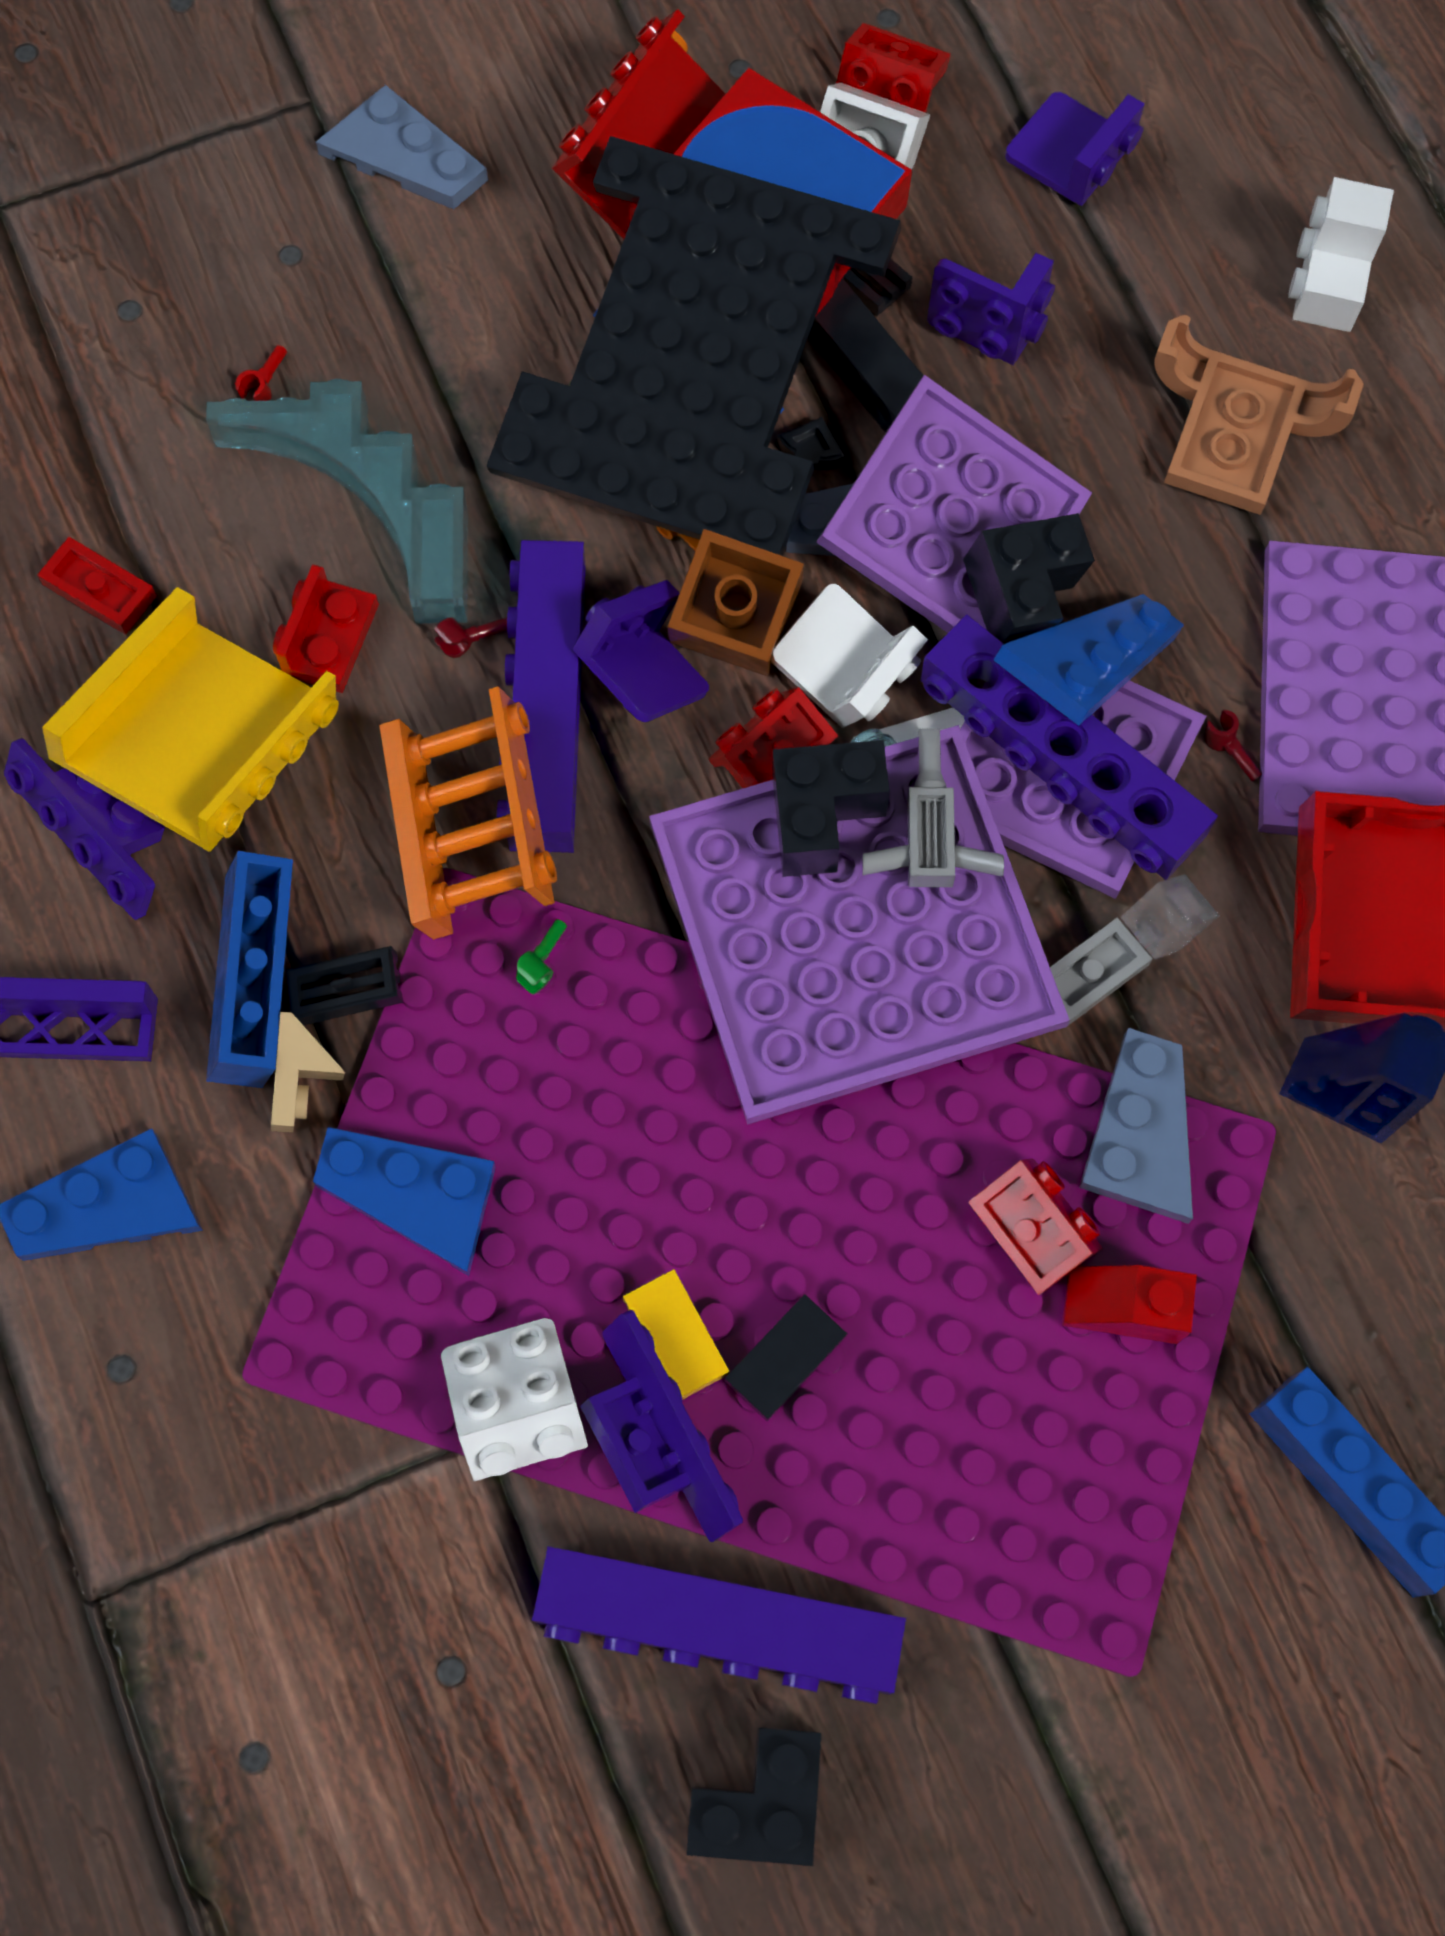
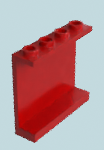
(652, 102)

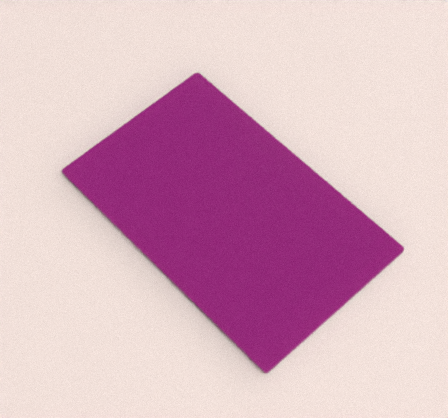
(956, 1431)

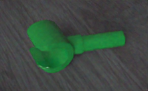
(531, 969)

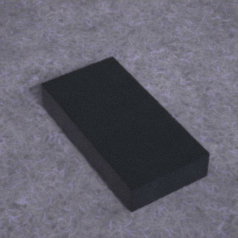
(785, 1357)

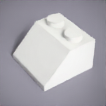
(877, 120)

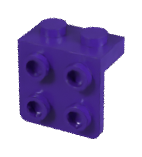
(1074, 146)
(988, 313)
(634, 657)

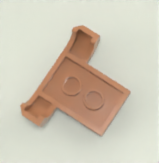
(1242, 417)

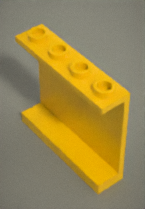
(187, 724)

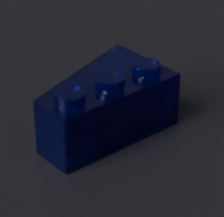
(1370, 1073)

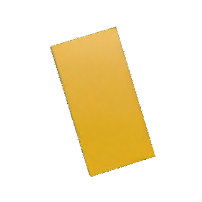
(677, 1333)

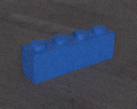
(250, 970)
(1357, 1480)

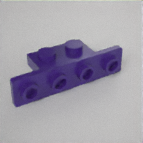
(91, 824)
(652, 1436)

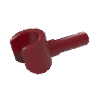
(456, 641)
(1227, 741)

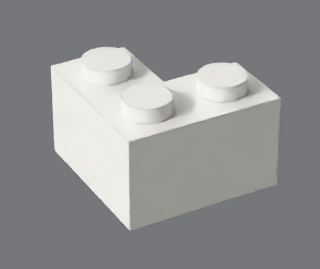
(1339, 253)

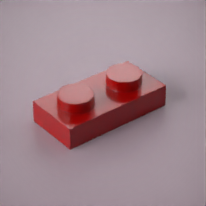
(97, 585)

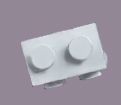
(845, 657)
(512, 1399)

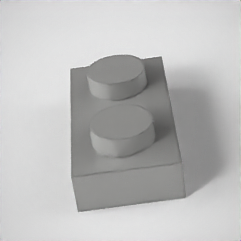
(1098, 968)

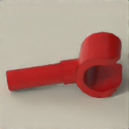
(261, 378)

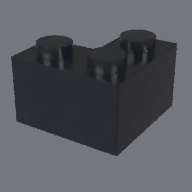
(1021, 569)
(818, 789)
(776, 1818)

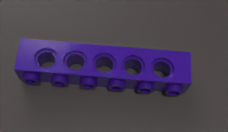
(1098, 753)

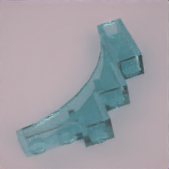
(379, 468)

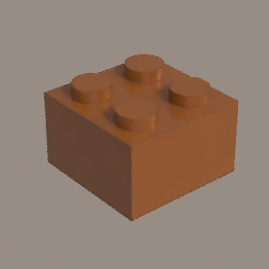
(735, 602)

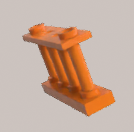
(417, 801)

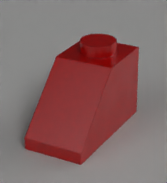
(1131, 1301)

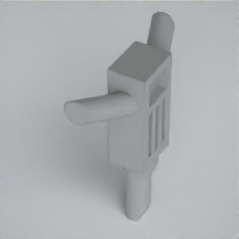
(931, 834)

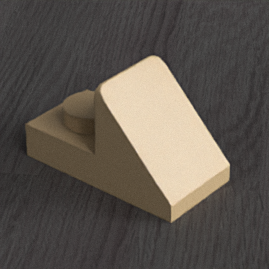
(297, 1057)

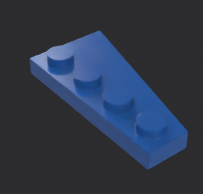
(1091, 656)

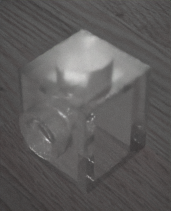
(1169, 916)

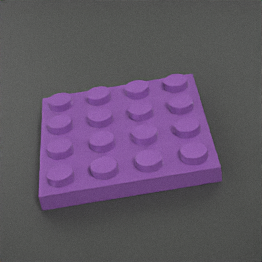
(931, 494)
(1059, 833)

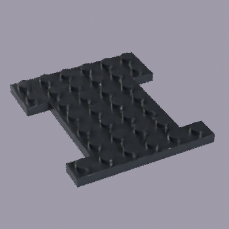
(692, 351)

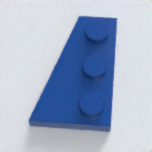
(412, 1189)
(103, 1201)

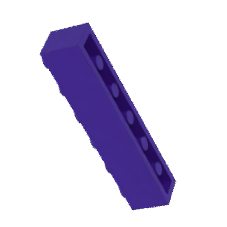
(548, 678)
(719, 1622)

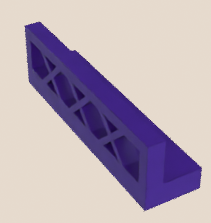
(78, 999)

